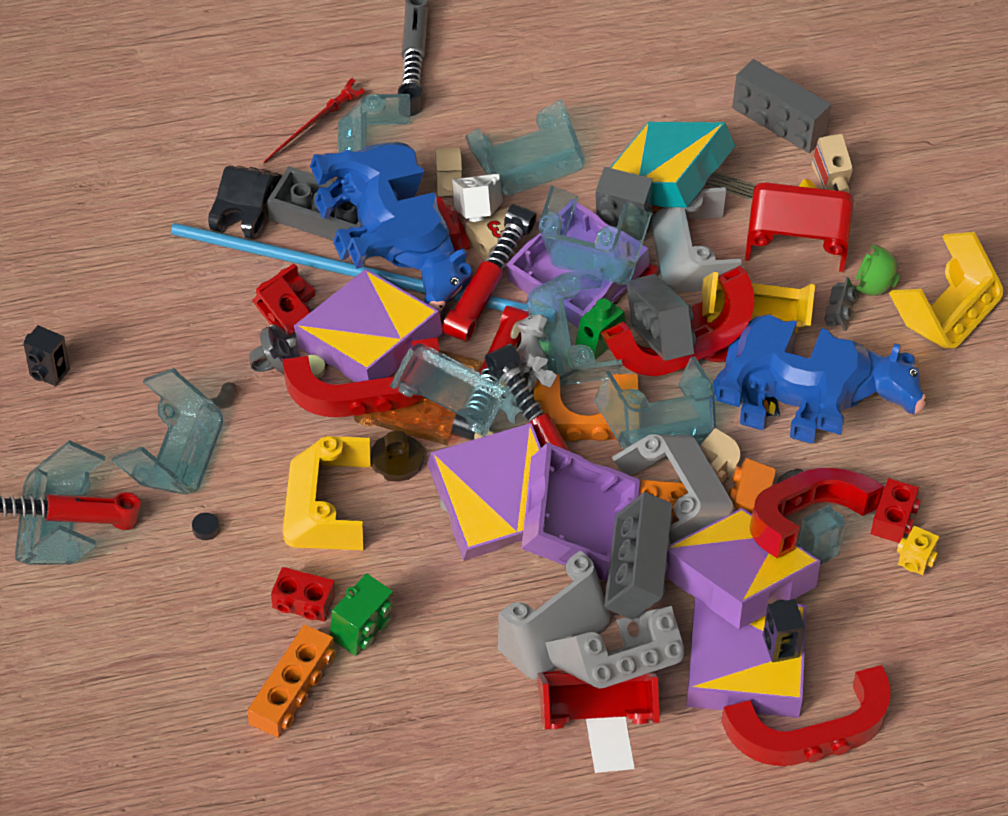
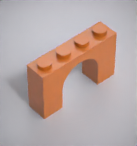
(576, 426)

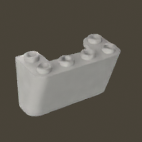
(652, 649)

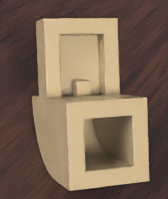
(447, 168)
(721, 453)

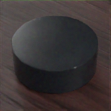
(205, 526)

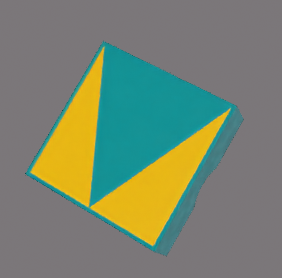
(677, 158)

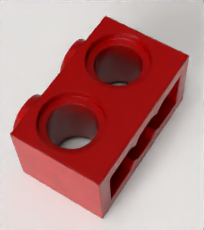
(896, 505)
(304, 589)

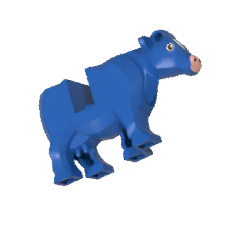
(393, 221)
(832, 380)

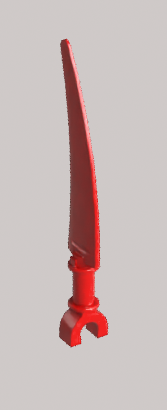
(331, 106)

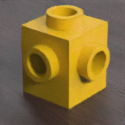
(918, 550)

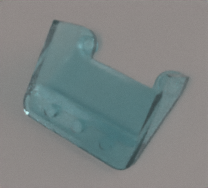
(534, 156)

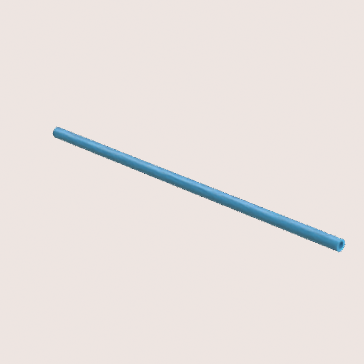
(316, 261)

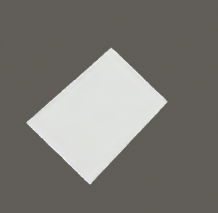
(610, 744)

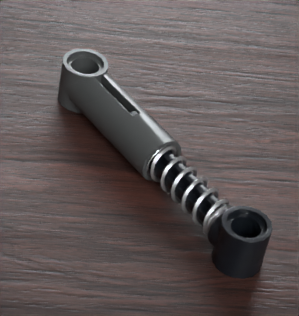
(414, 51)

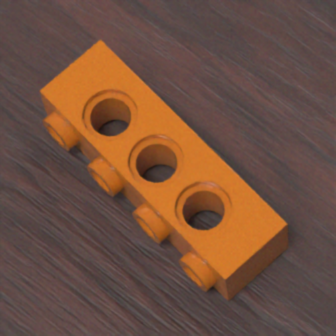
(307, 644)

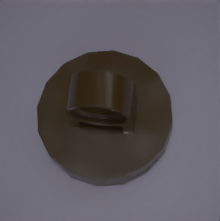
(397, 456)

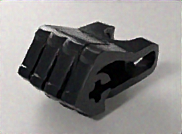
(242, 199)

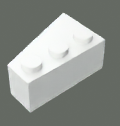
(477, 196)

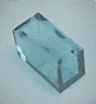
(822, 533)

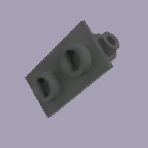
(843, 296)

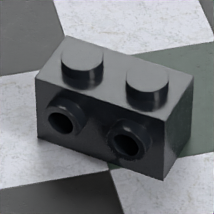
(46, 355)

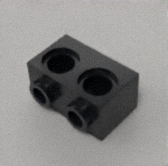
(783, 630)

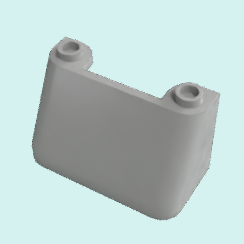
(571, 611)

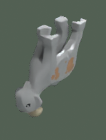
(532, 359)

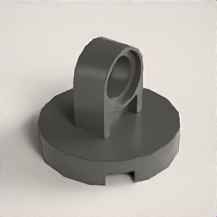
(273, 348)

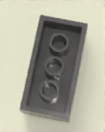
(781, 105)
(294, 206)
(661, 317)
(638, 556)

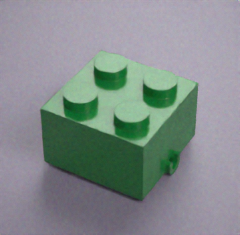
(361, 615)

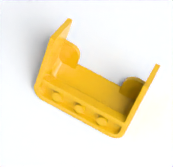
(781, 302)
(963, 305)
(314, 522)

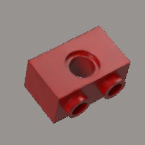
(269, 302)

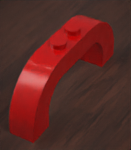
(709, 338)
(347, 398)
(813, 486)
(817, 740)

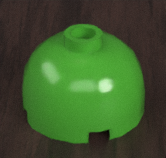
(877, 272)

